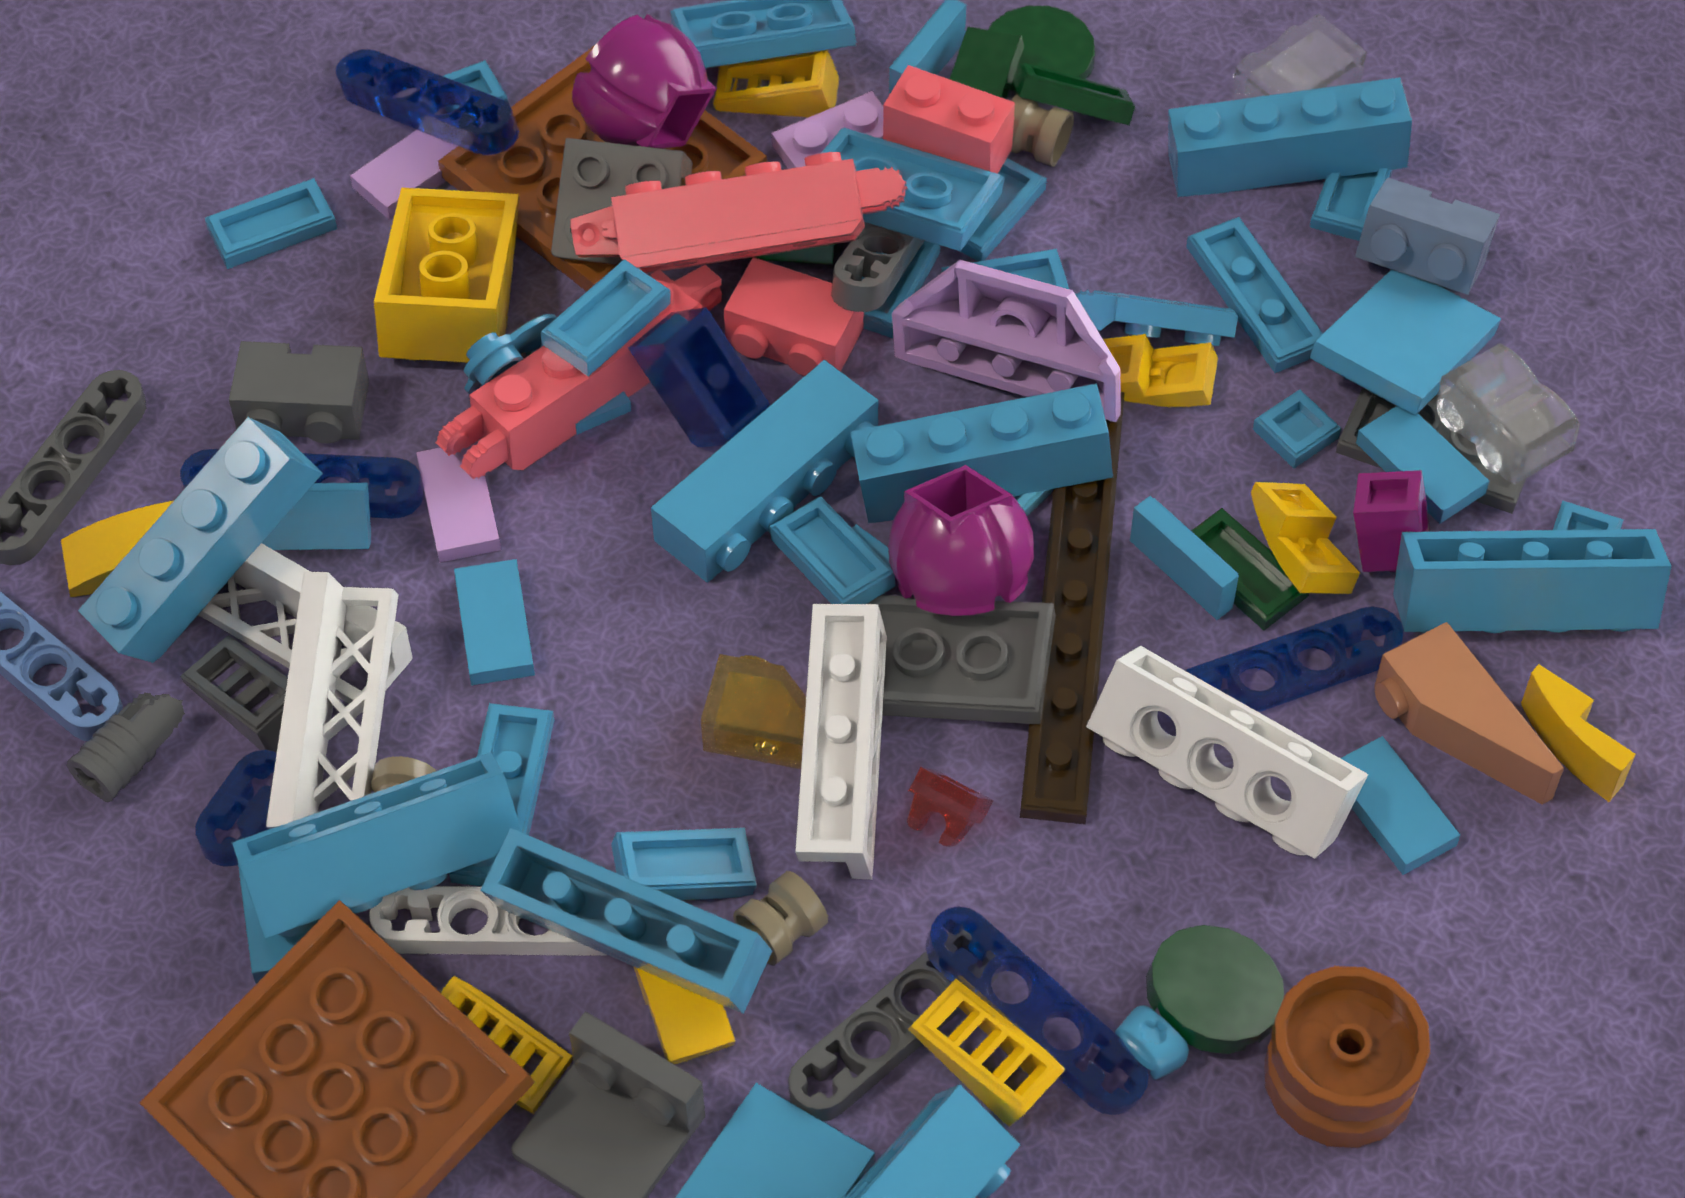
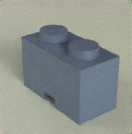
(1427, 236)

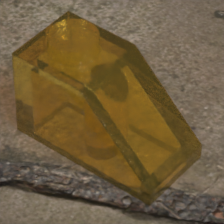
(754, 712)

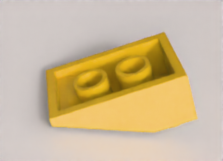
(445, 273)

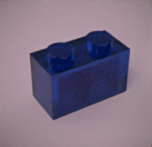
(699, 377)

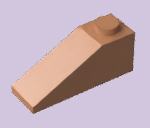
(1461, 710)

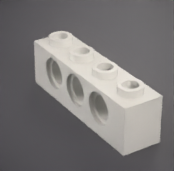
(1319, 782)

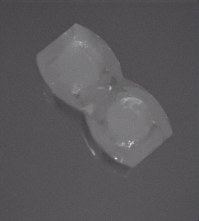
(1507, 414)

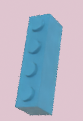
(1289, 137)
(1014, 443)
(763, 472)
(200, 541)
(1531, 580)
(377, 845)
(627, 920)
(944, 1153)

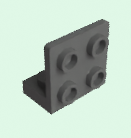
(601, 170)
(611, 1117)

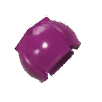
(643, 85)
(960, 544)

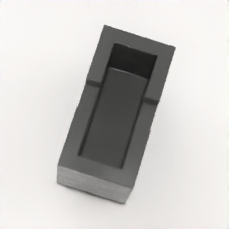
(301, 393)

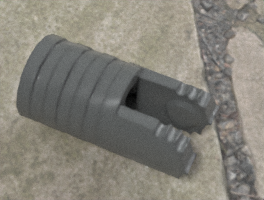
(125, 744)

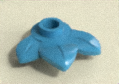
(496, 354)

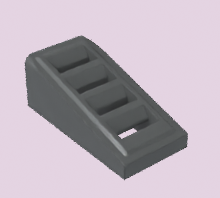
(260, 727)

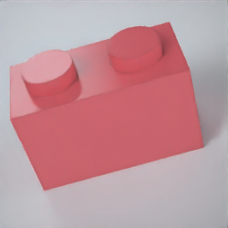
(949, 120)
(789, 318)

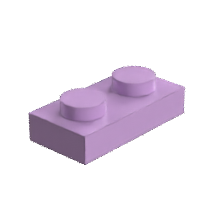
(816, 132)

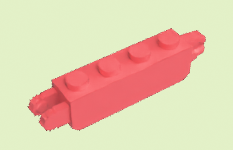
(739, 215)
(544, 396)

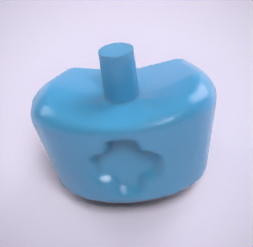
(1153, 1041)

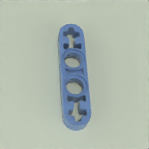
(57, 700)

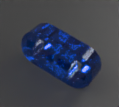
(233, 800)

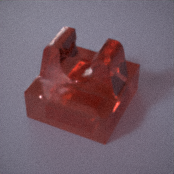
(953, 800)

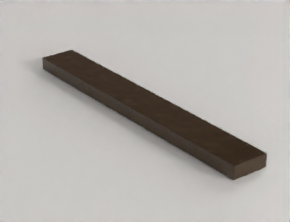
(1076, 583)

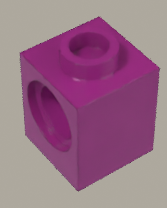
(1383, 510)

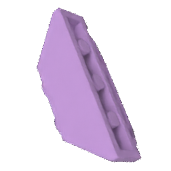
(1005, 334)

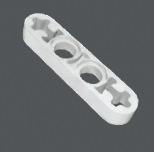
(497, 937)

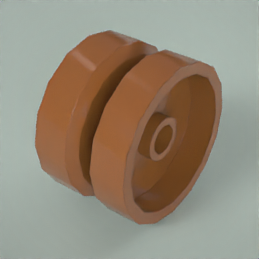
(1346, 1056)

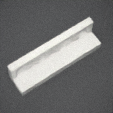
(279, 581)
(311, 696)
(842, 737)

